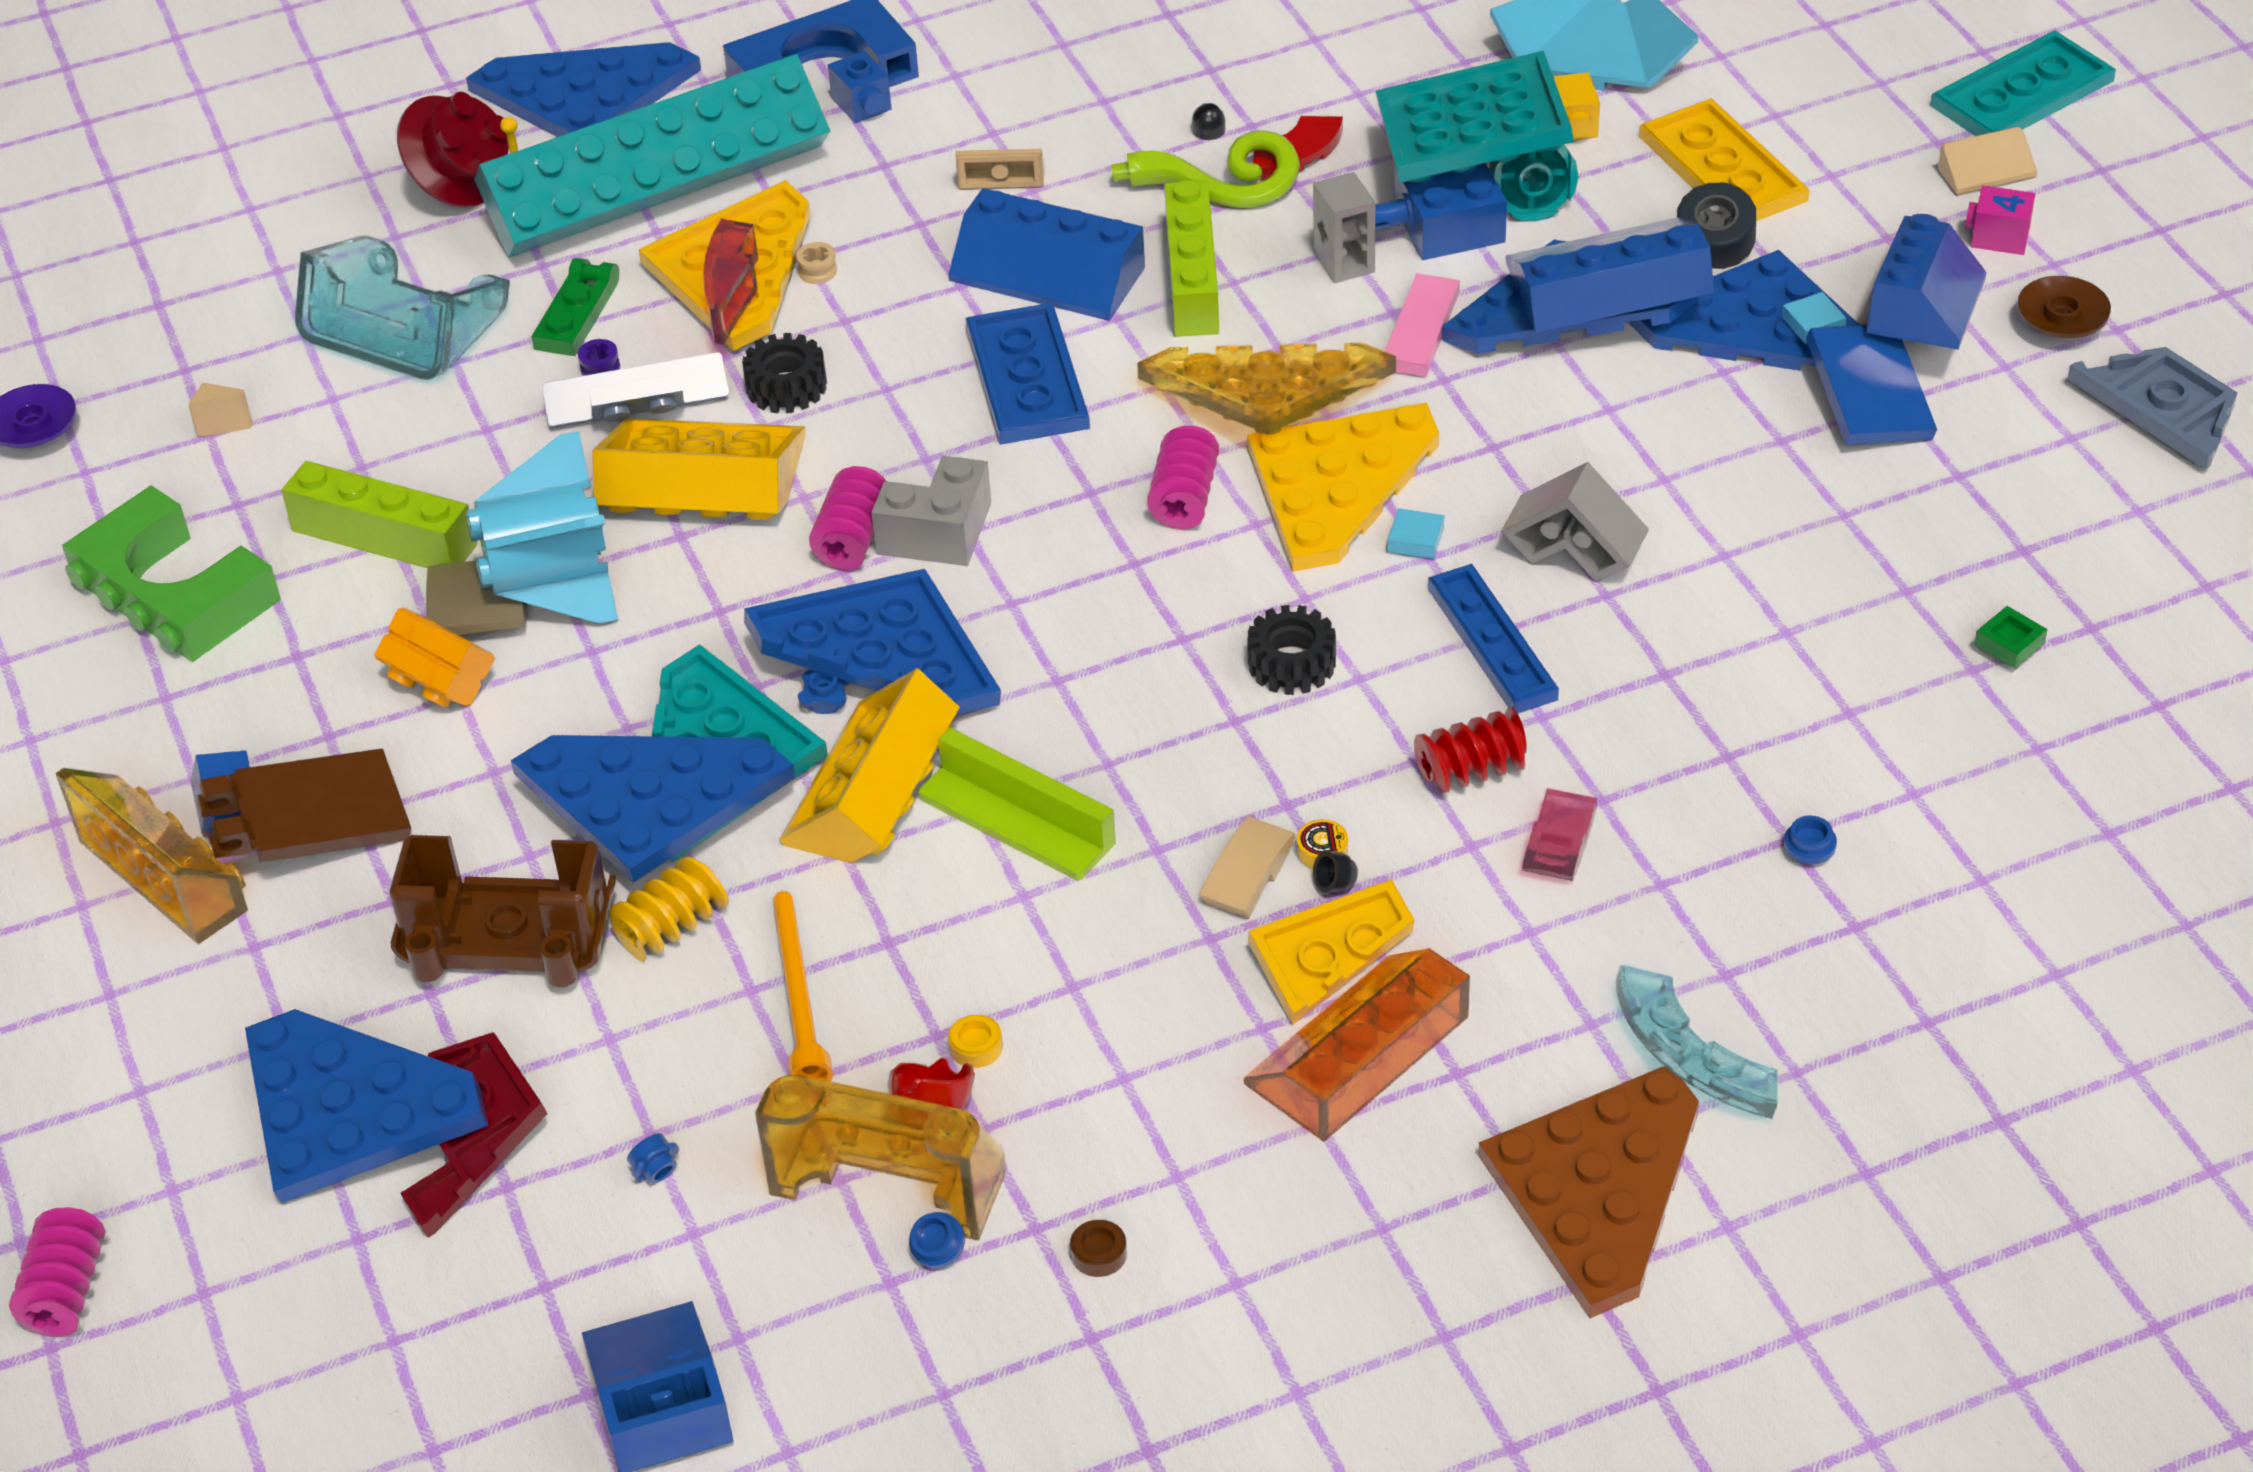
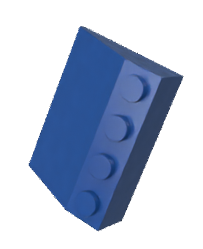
(1613, 273)

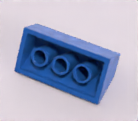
(1047, 254)
(1926, 285)

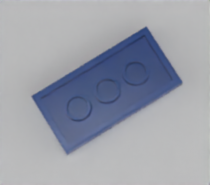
(1027, 373)

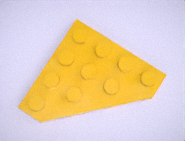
(779, 226)
(1335, 476)

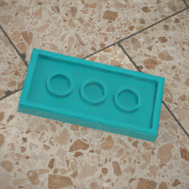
(2023, 86)

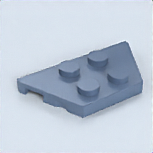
(2164, 398)

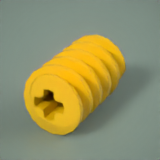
(665, 904)

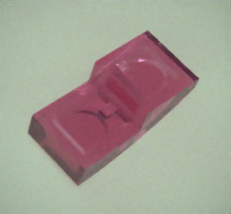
(1560, 834)

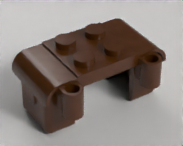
(498, 920)

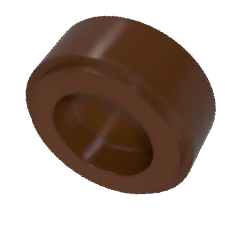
(1098, 1248)

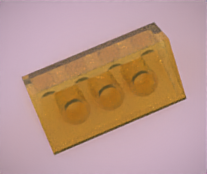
(153, 852)

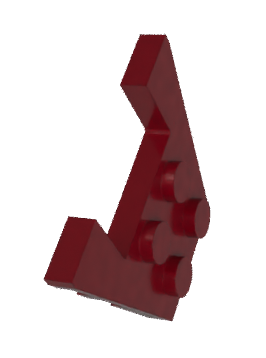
(511, 1115)

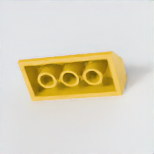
(872, 771)

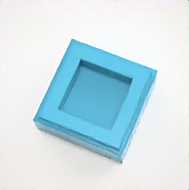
(1812, 312)
(1416, 533)

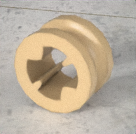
(816, 262)

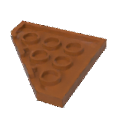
(1598, 1182)

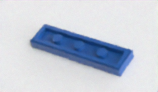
(1493, 639)

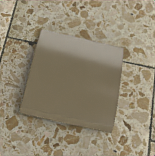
(461, 605)

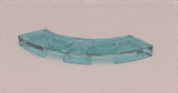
(1664, 1030)

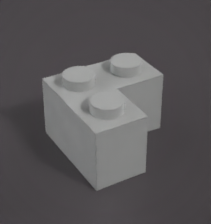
(1577, 515)
(937, 520)

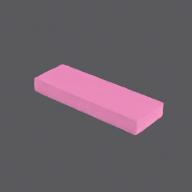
(1421, 322)

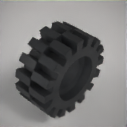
(787, 390)
(1291, 669)

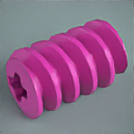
(1183, 477)
(845, 519)
(57, 1271)

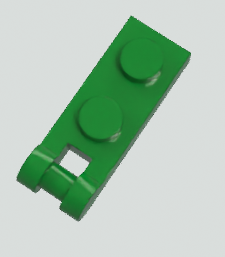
(575, 307)

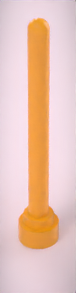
(808, 1056)

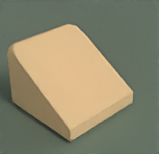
(219, 410)

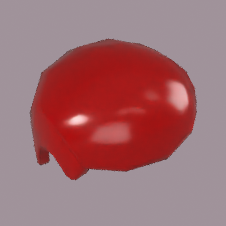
(933, 1083)

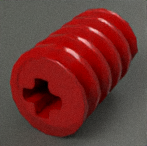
(1471, 748)

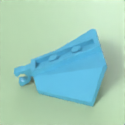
(1608, 38)

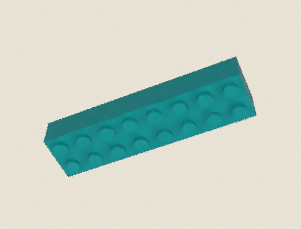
(651, 155)

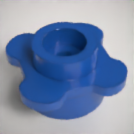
(822, 692)

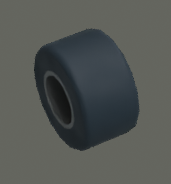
(1725, 218)

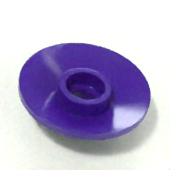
(35, 415)

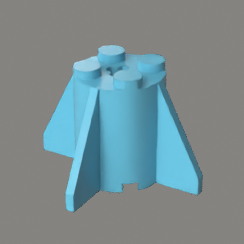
(545, 535)

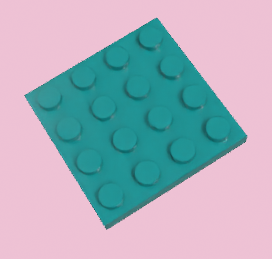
(1473, 117)

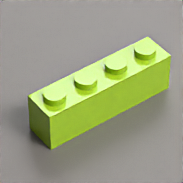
(1191, 258)
(377, 516)

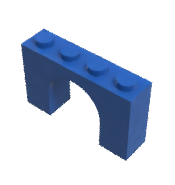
(831, 33)

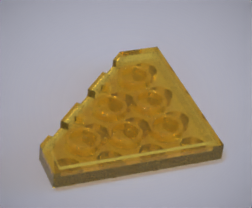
(1266, 387)

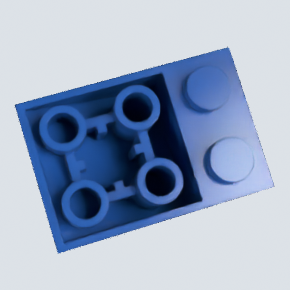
(658, 1387)

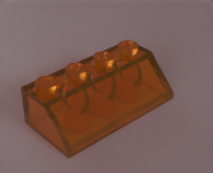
(1364, 1041)

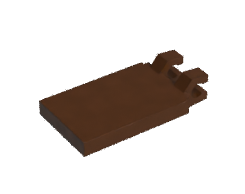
(305, 807)

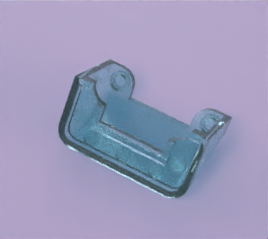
(359, 308)

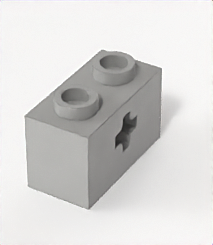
(1344, 227)

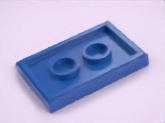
(1870, 386)

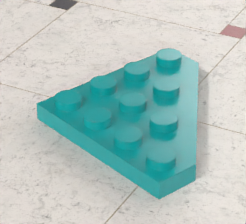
(711, 700)

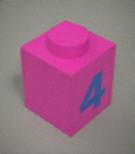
(2001, 219)

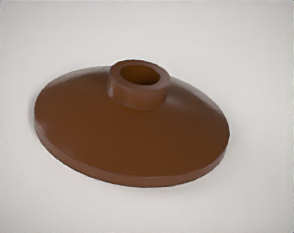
(2064, 306)

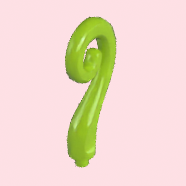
(1162, 167)

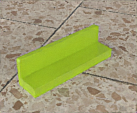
(1019, 806)

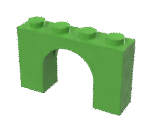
(182, 614)

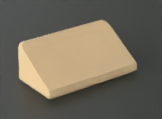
(1986, 160)
(1000, 168)

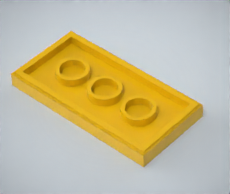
(1712, 147)

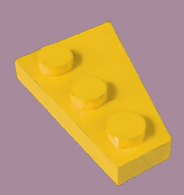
(1329, 945)

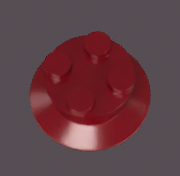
(446, 142)

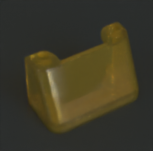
(818, 1124)

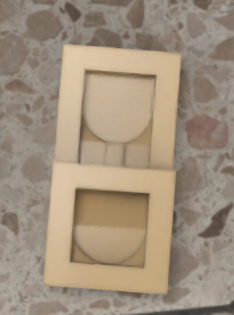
(1245, 866)

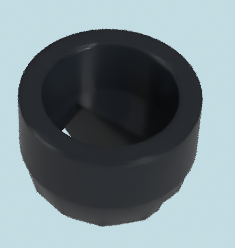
(1208, 122)
(1334, 872)

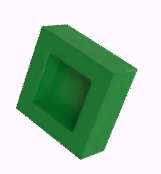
(2011, 637)

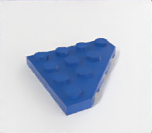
(582, 86)
(1744, 315)
(1502, 318)
(877, 635)
(650, 793)
(349, 1101)

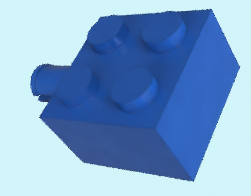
(1447, 212)

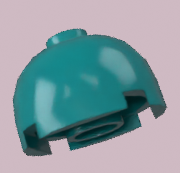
(1537, 182)

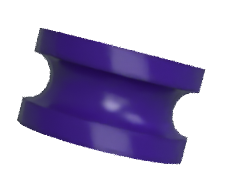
(598, 357)

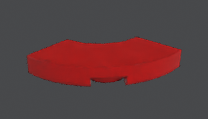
(1311, 138)

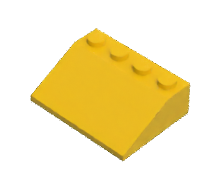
(697, 467)

